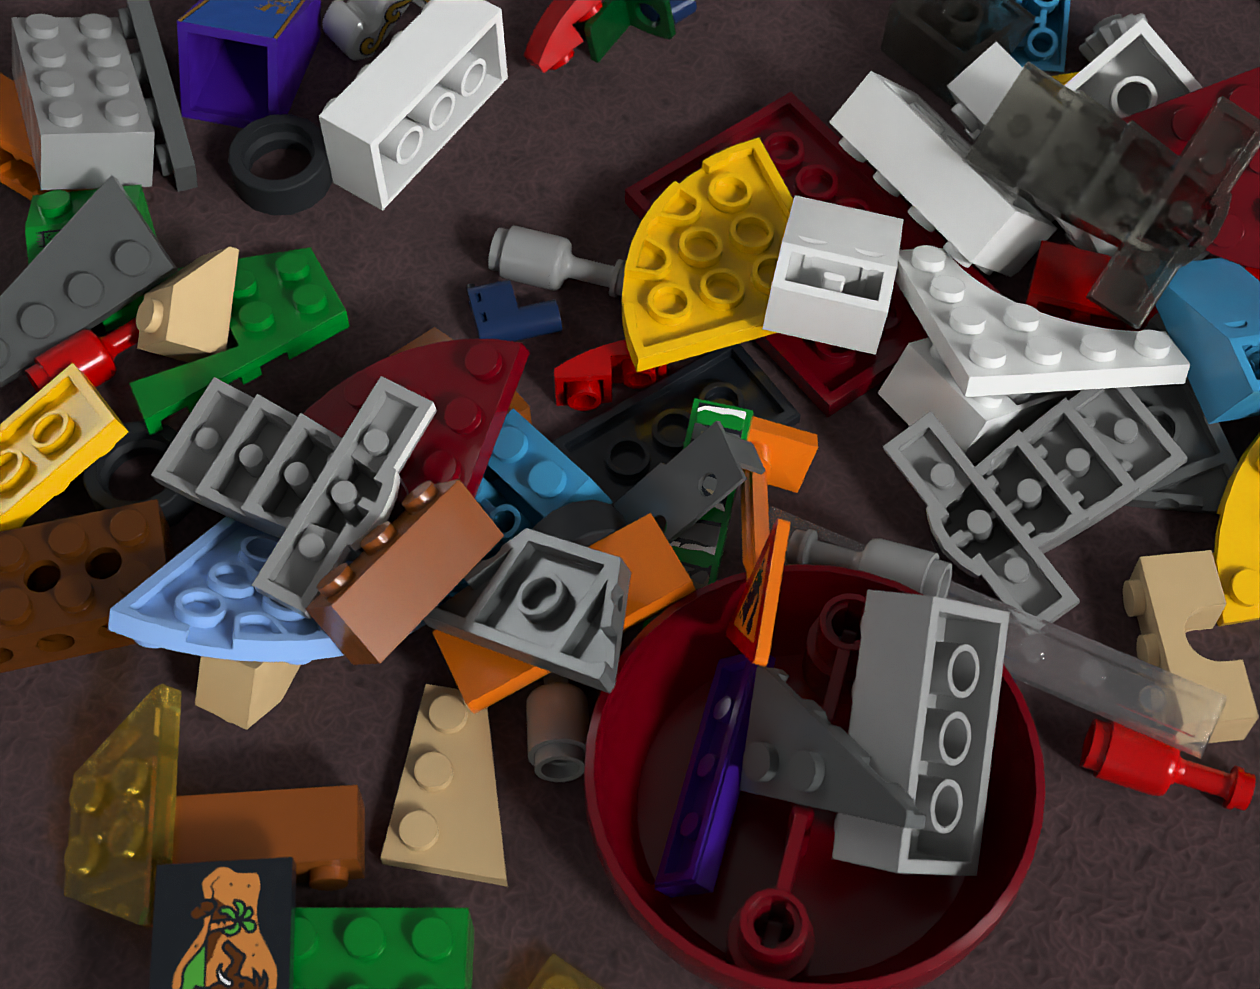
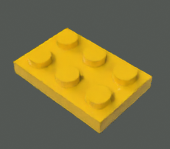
(52, 443)

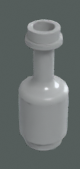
(534, 255)
(892, 560)
(557, 729)

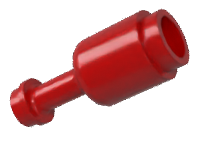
(89, 352)
(1152, 766)

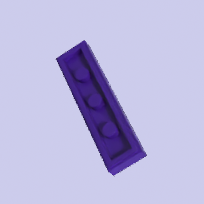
(710, 784)

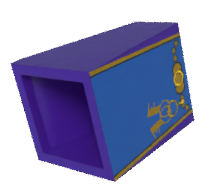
(244, 57)

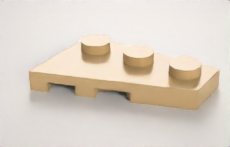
(448, 795)

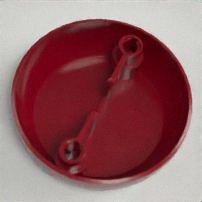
(777, 869)

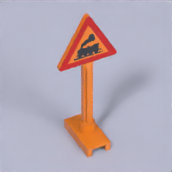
(786, 458)

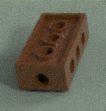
(68, 575)

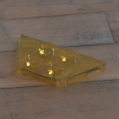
(126, 811)

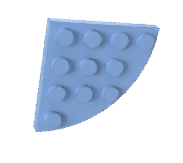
(210, 609)

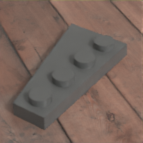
(151, 69)
(80, 278)

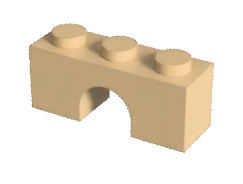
(1180, 596)

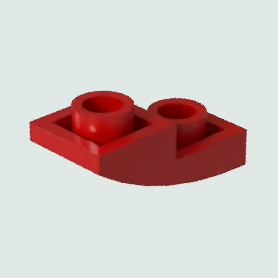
(555, 35)
(588, 378)

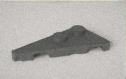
(810, 762)

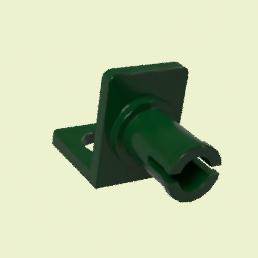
(615, 18)

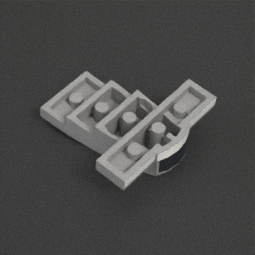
(297, 477)
(1034, 490)

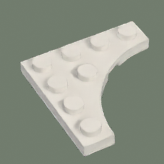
(1014, 348)

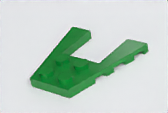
(277, 309)

